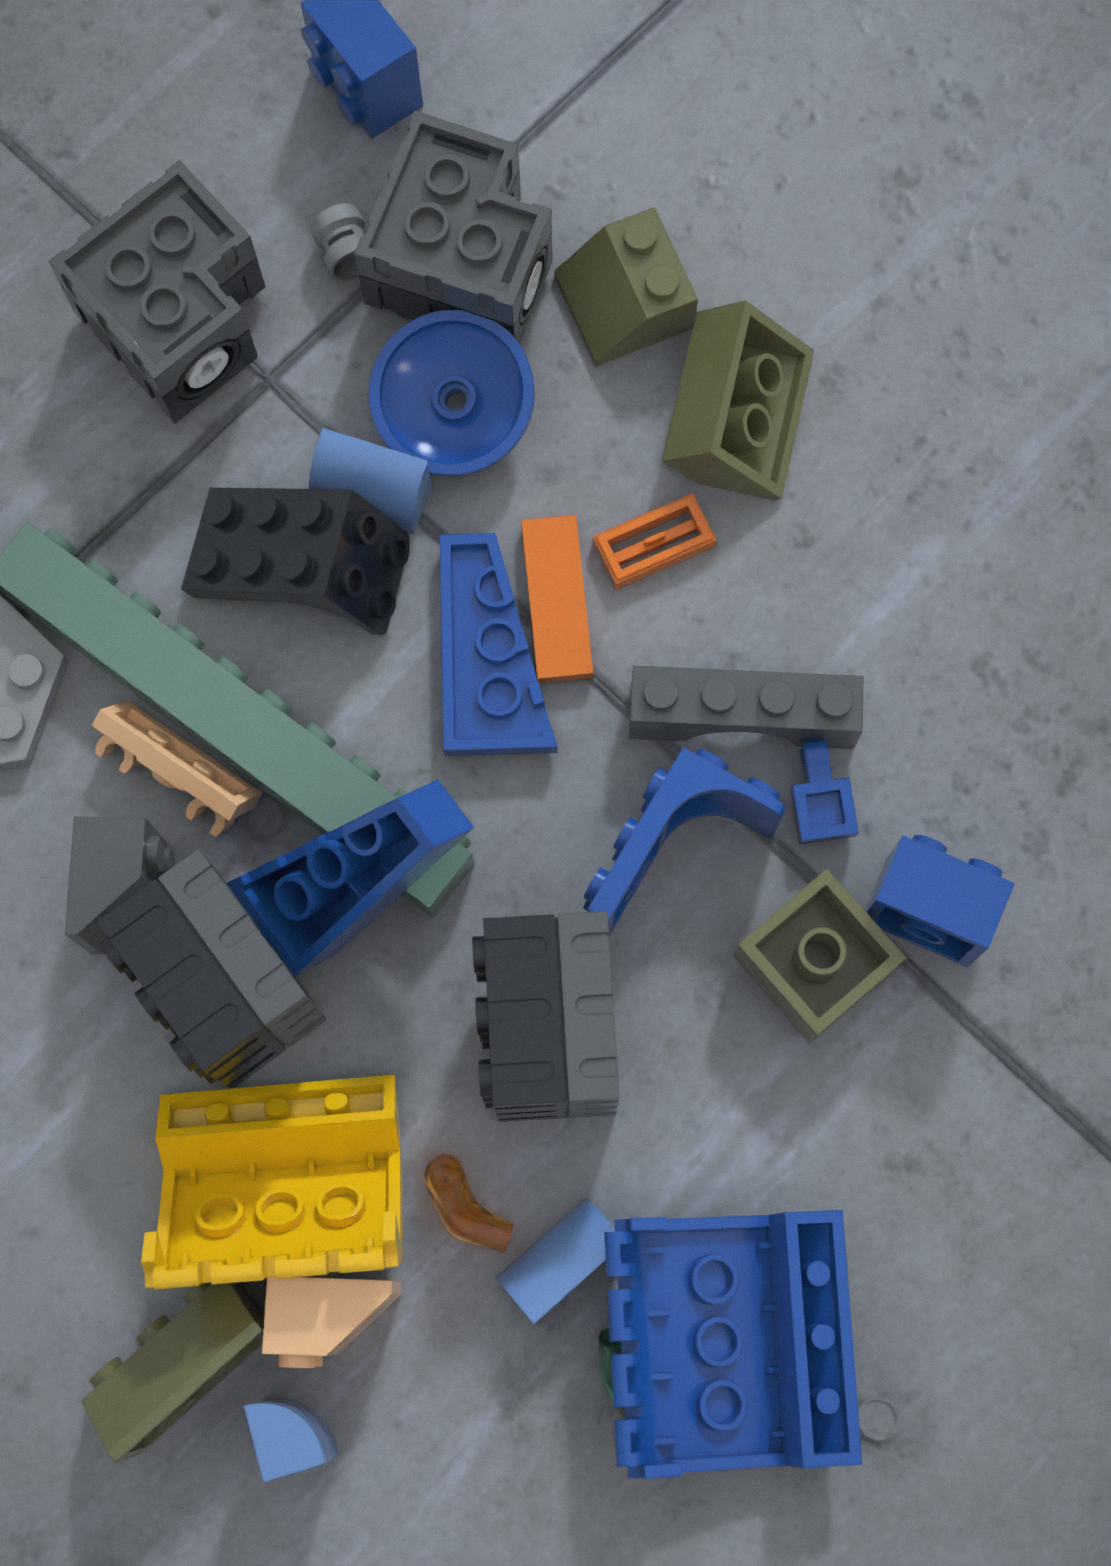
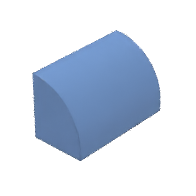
(382, 476)
(558, 1261)
(288, 1437)

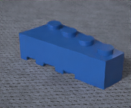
(343, 880)

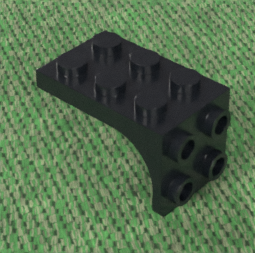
(299, 549)

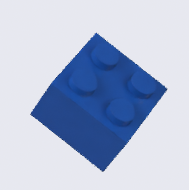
(364, 61)
(939, 899)

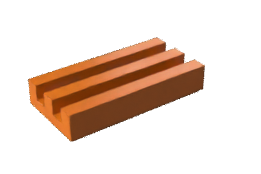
(664, 559)

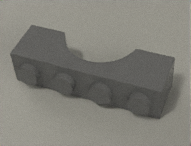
(792, 706)

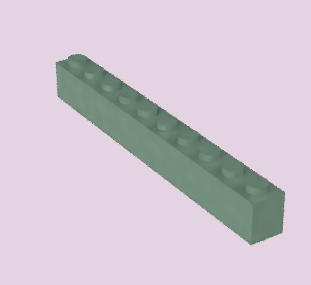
(205, 696)

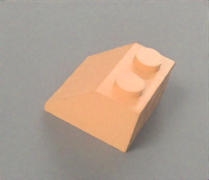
(320, 1316)

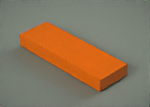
(557, 599)

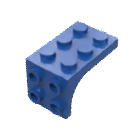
(690, 790)

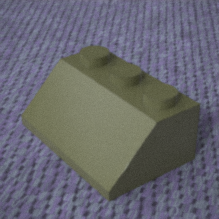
(738, 402)
(173, 1367)

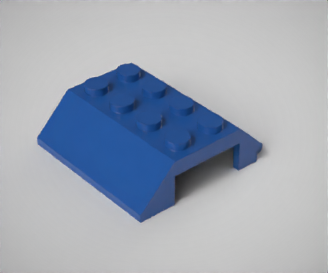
(732, 1343)

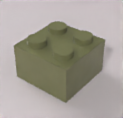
(818, 955)

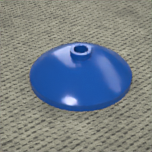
(443, 357)

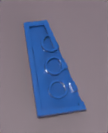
(486, 664)

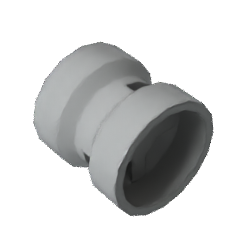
(338, 233)

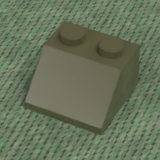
(627, 288)

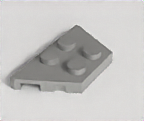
(28, 686)

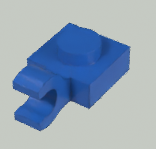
(822, 804)

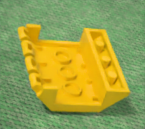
(277, 1183)

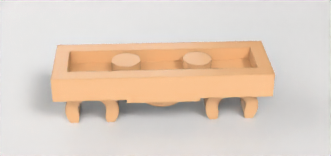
(174, 763)

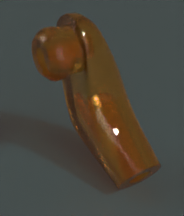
(459, 1208)

